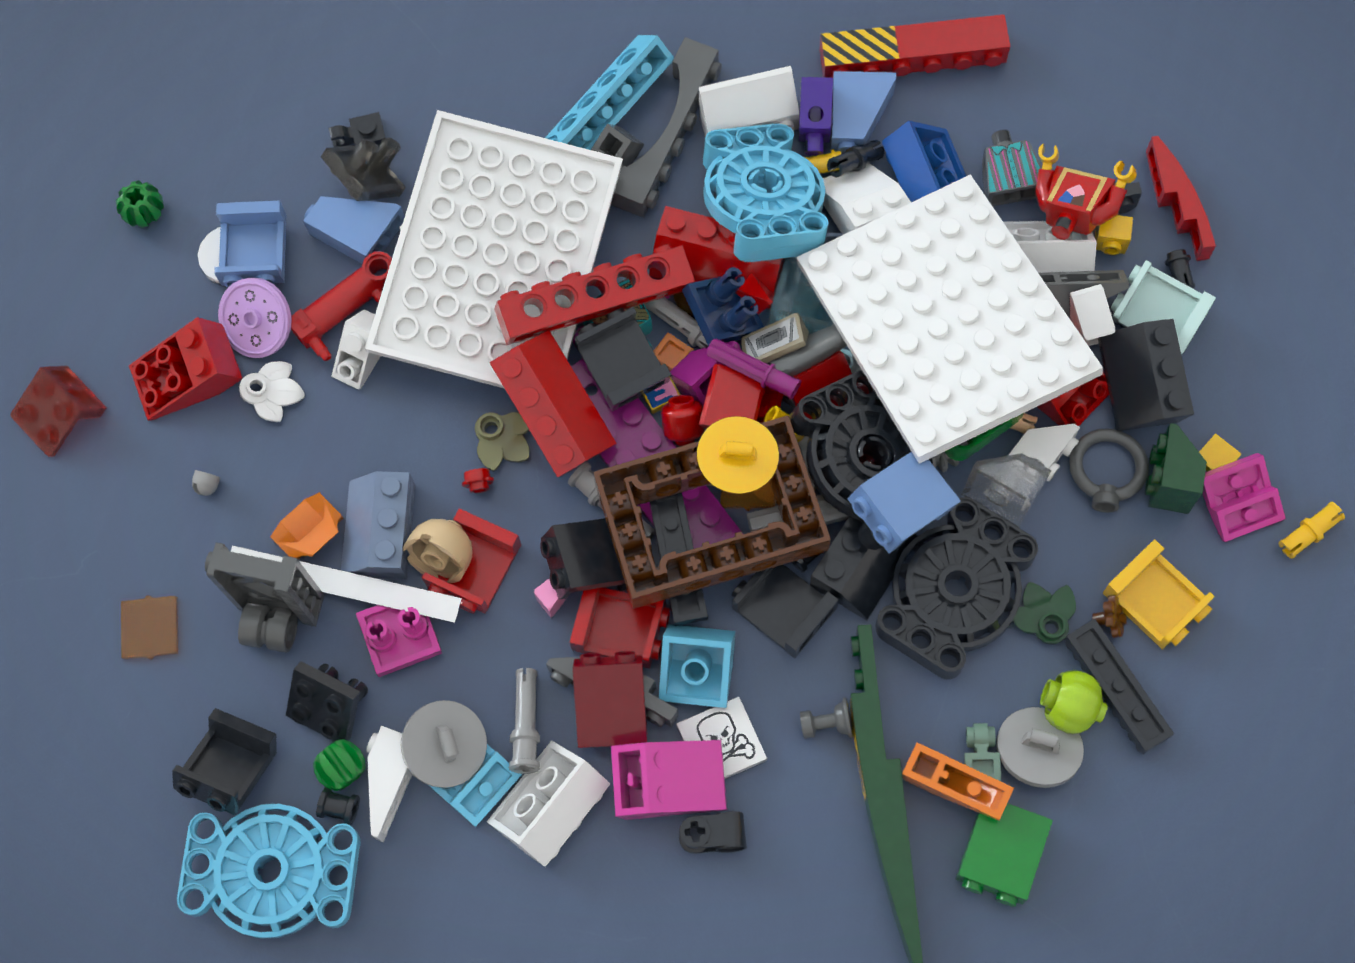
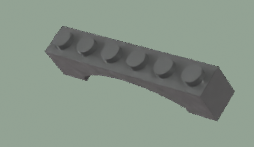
(639, 182)

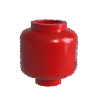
(682, 419)

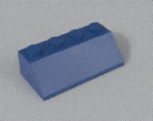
(922, 158)

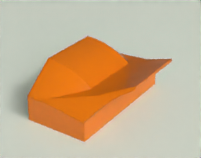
(307, 527)

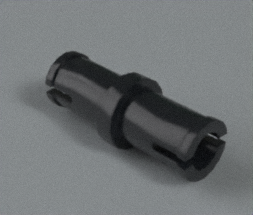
(855, 158)

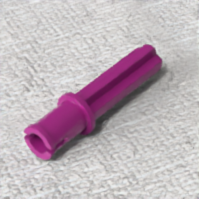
(754, 368)

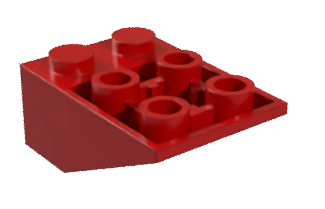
(185, 369)

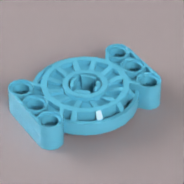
(764, 192)

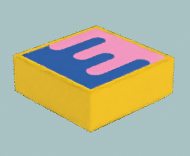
(659, 397)

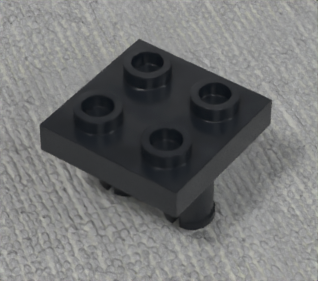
(323, 701)

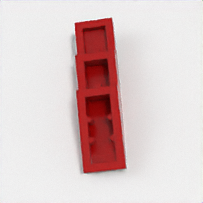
(1176, 190)

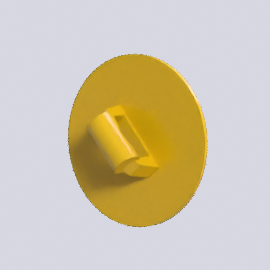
(737, 455)

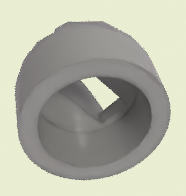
(204, 483)

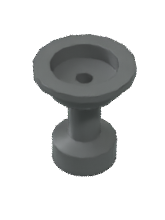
(840, 718)

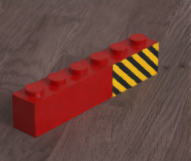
(917, 47)

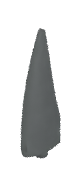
(819, 347)

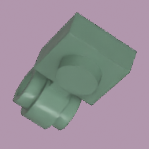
(980, 738)

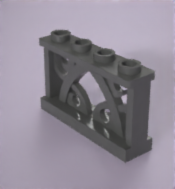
(241, 576)

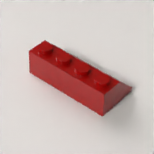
(710, 248)
(553, 403)

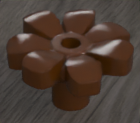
(1112, 616)

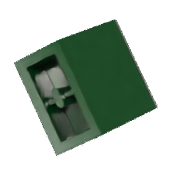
(1177, 472)

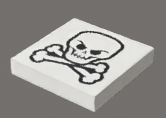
(731, 726)

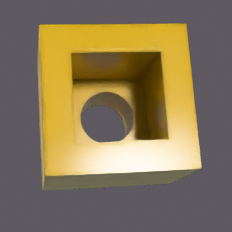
(1114, 235)

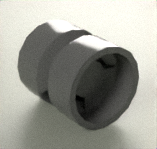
(262, 626)

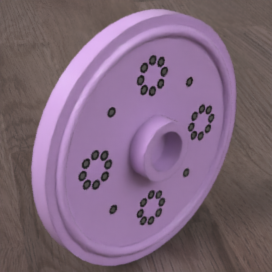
(255, 317)

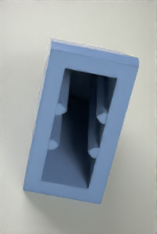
(858, 106)
(354, 225)

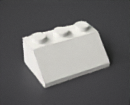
(750, 101)
(1051, 253)
(549, 803)

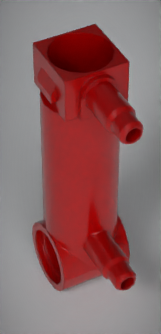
(340, 303)

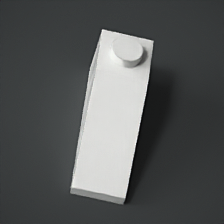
(387, 779)

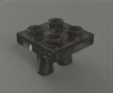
(366, 169)

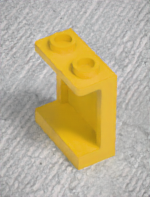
(1158, 597)

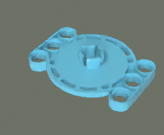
(250, 846)

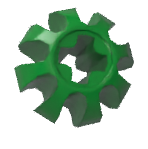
(139, 204)
(339, 765)

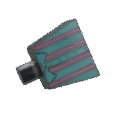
(1009, 170)

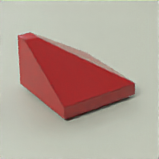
(758, 291)

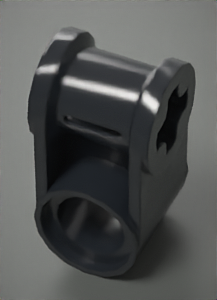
(720, 832)

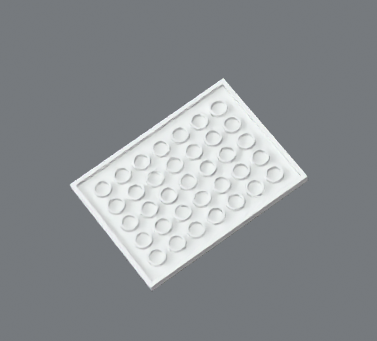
(483, 221)
(948, 318)

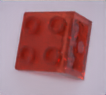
(54, 406)

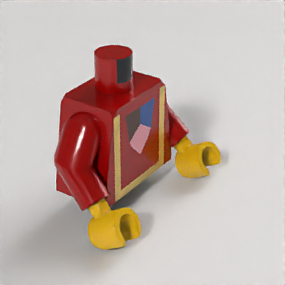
(1076, 198)

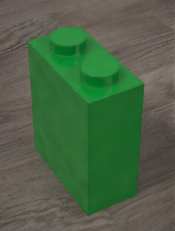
(1004, 854)

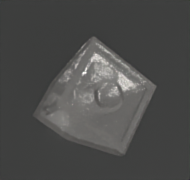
(1007, 485)

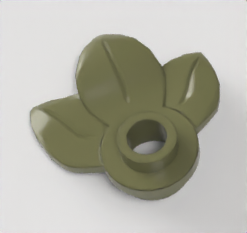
(505, 442)

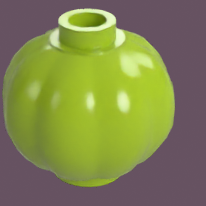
(1073, 702)

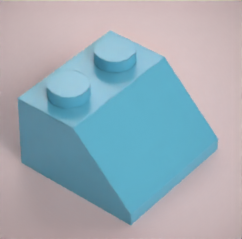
(696, 665)

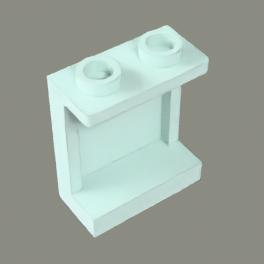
(1161, 297)

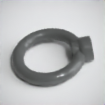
(1107, 496)

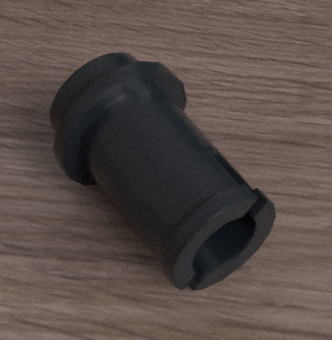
(1179, 267)

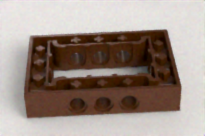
(676, 471)

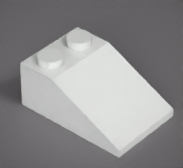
(861, 197)

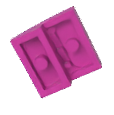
(1241, 497)

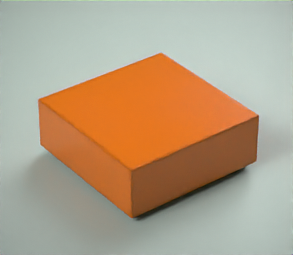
(671, 351)

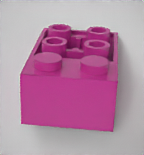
(668, 778)

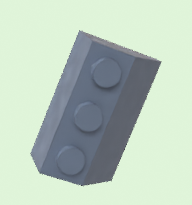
(378, 525)

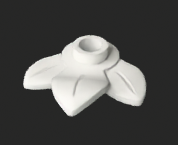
(276, 390)

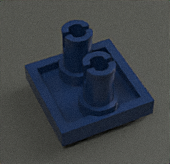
(720, 310)

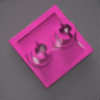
(397, 637)

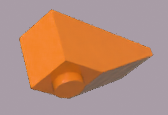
(956, 782)

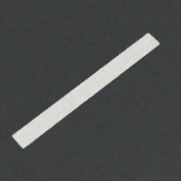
(374, 590)

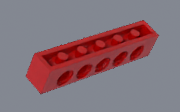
(519, 326)

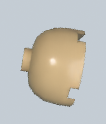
(439, 549)

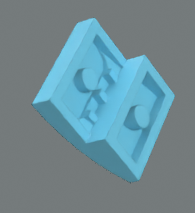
(483, 790)

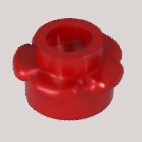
(477, 480)

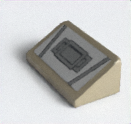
(776, 339)

